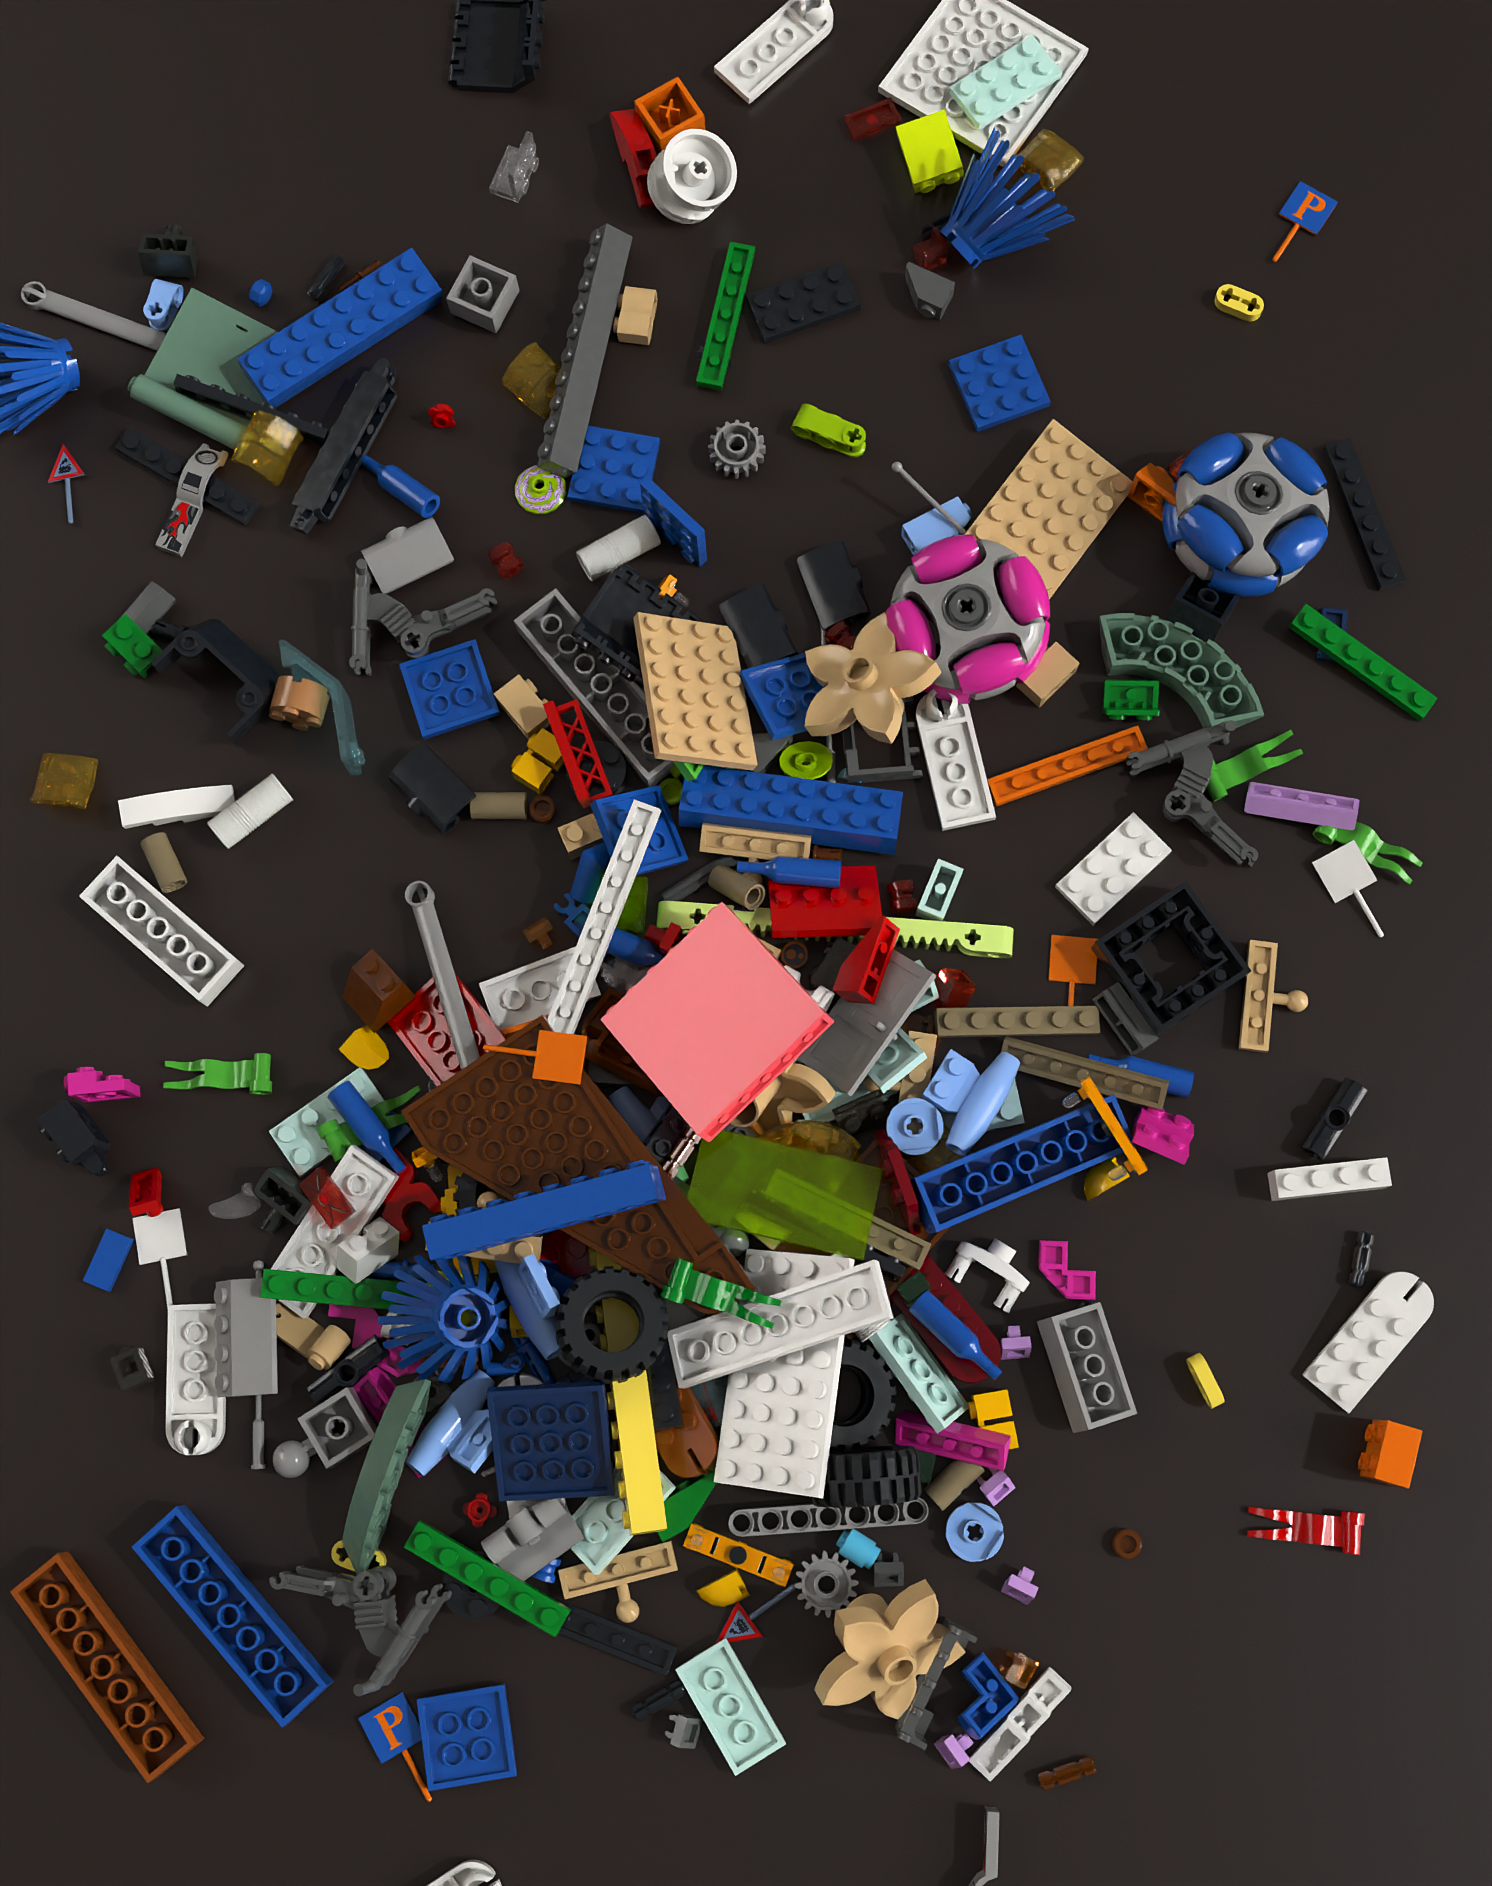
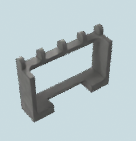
(887, 773)
(916, 1719)

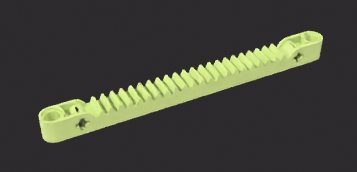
(991, 942)

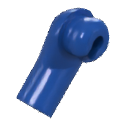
(508, 1367)

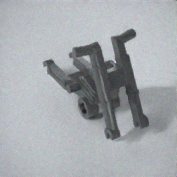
(400, 623)
(1191, 784)
(373, 1612)

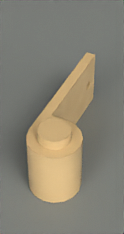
(309, 1338)

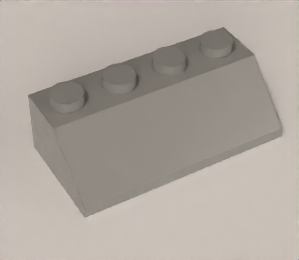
(245, 1339)
(1086, 1368)

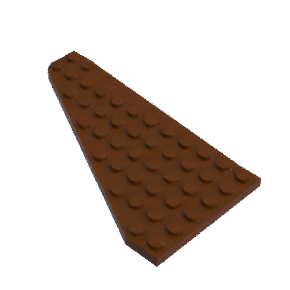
(544, 1132)

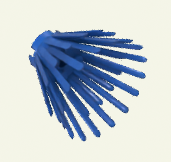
(988, 220)
(35, 381)
(440, 1315)

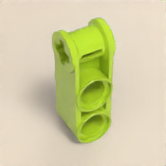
(829, 431)

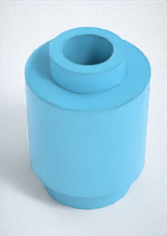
(858, 1548)

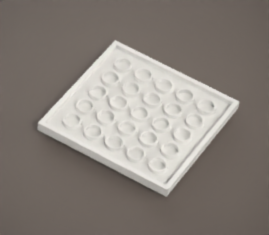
(961, 40)

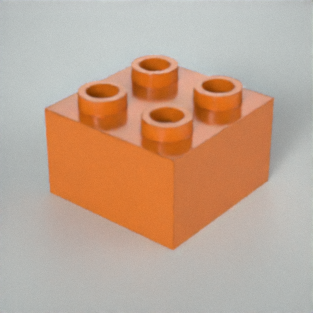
(668, 112)
(1390, 1453)

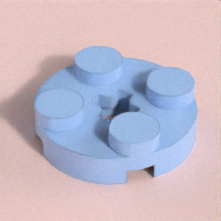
(927, 1135)
(977, 1548)

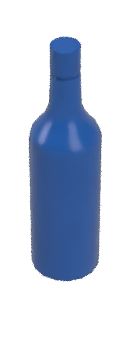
(404, 487)
(797, 871)
(633, 949)
(1180, 1079)
(364, 1123)
(951, 1332)

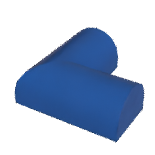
(589, 873)
(993, 1699)

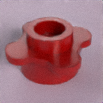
(441, 416)
(487, 1510)

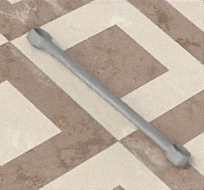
(92, 316)
(443, 973)

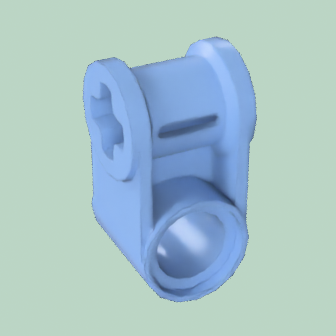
(163, 304)

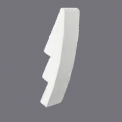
(176, 805)
(1019, 1724)

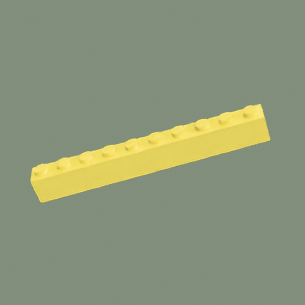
(633, 1419)

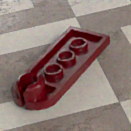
(948, 1295)

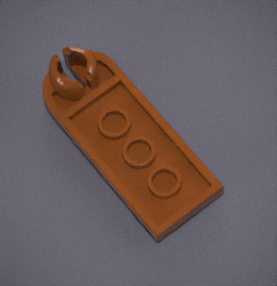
(696, 1438)

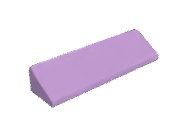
(1301, 806)

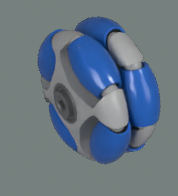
(1247, 512)

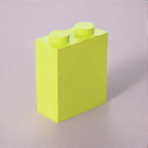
(930, 152)

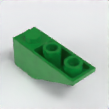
(685, 1504)

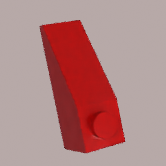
(866, 965)

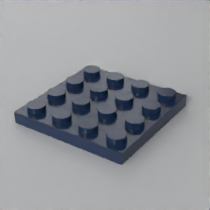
(551, 1441)

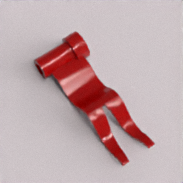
(1314, 1528)

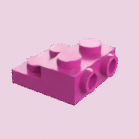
(94, 1086)
(1163, 1133)

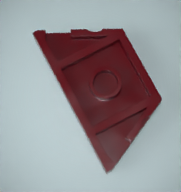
(902, 1191)

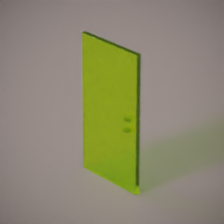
(785, 1193)

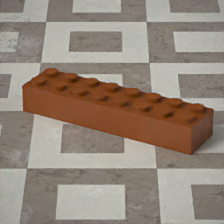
(107, 1666)

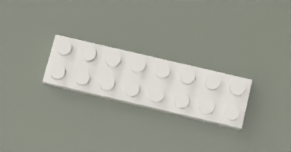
(804, 1318)

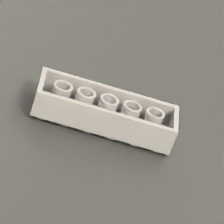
(161, 931)

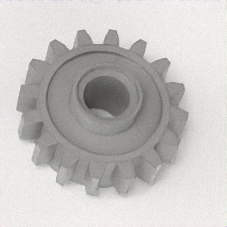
(736, 461)
(826, 1567)

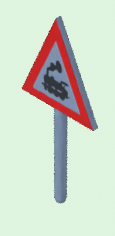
(64, 469)
(740, 1625)

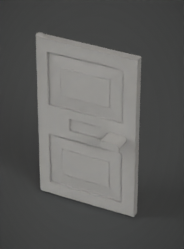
(864, 1030)

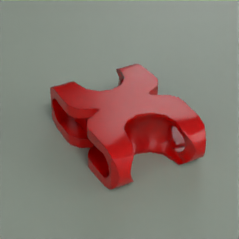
(406, 1194)

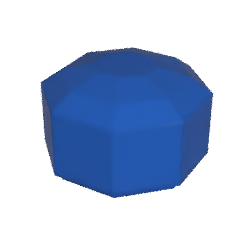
(260, 293)

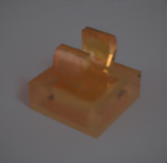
(538, 931)
(1021, 1669)

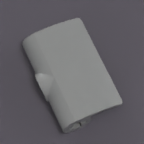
(407, 555)
(533, 1538)

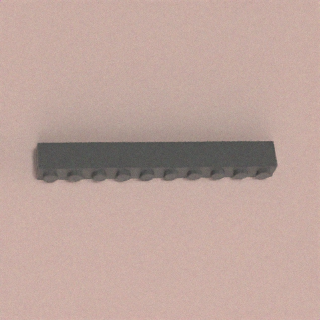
(584, 351)

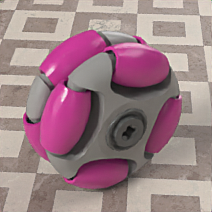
(973, 598)

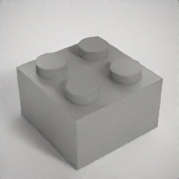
(482, 294)

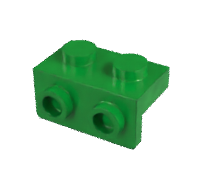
(132, 644)
(1130, 698)

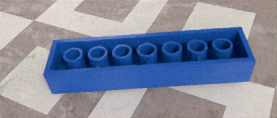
(341, 329)
(825, 810)
(1015, 1166)
(543, 1212)
(233, 1614)

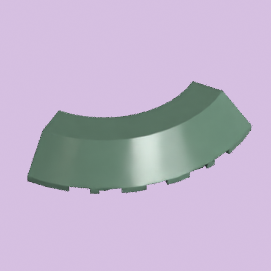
(1183, 663)
(382, 1471)

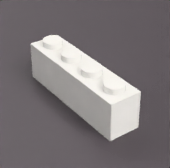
(1329, 1179)

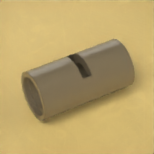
(499, 805)
(163, 862)
(736, 886)
(952, 1481)

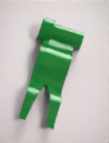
(713, 1293)

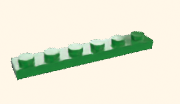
(725, 316)
(1363, 662)
(327, 1289)
(487, 1578)

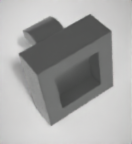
(888, 1573)
(685, 1731)

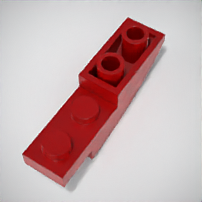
(635, 150)

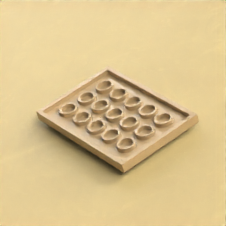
(1053, 504)
(694, 692)

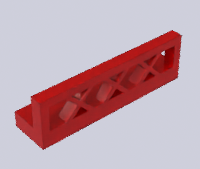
(567, 751)

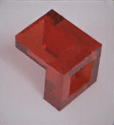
(931, 251)
(953, 988)

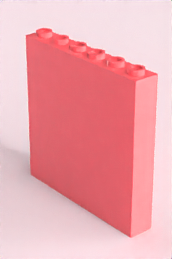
(716, 1021)

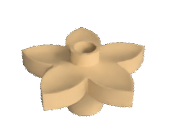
(866, 683)
(794, 1090)
(884, 1649)

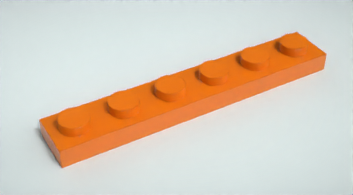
(1065, 766)

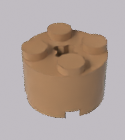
(299, 702)

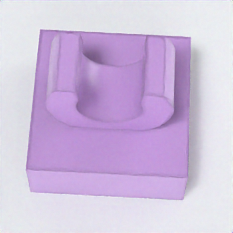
(1014, 1345)
(996, 1487)
(1020, 1586)
(954, 1749)

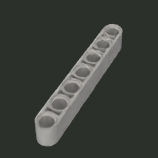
(814, 1523)

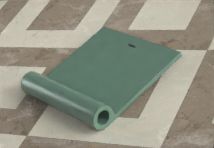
(206, 345)

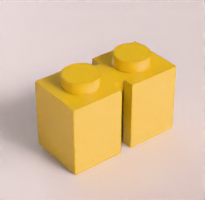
(532, 771)
(993, 1406)

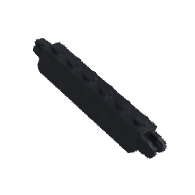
(345, 447)

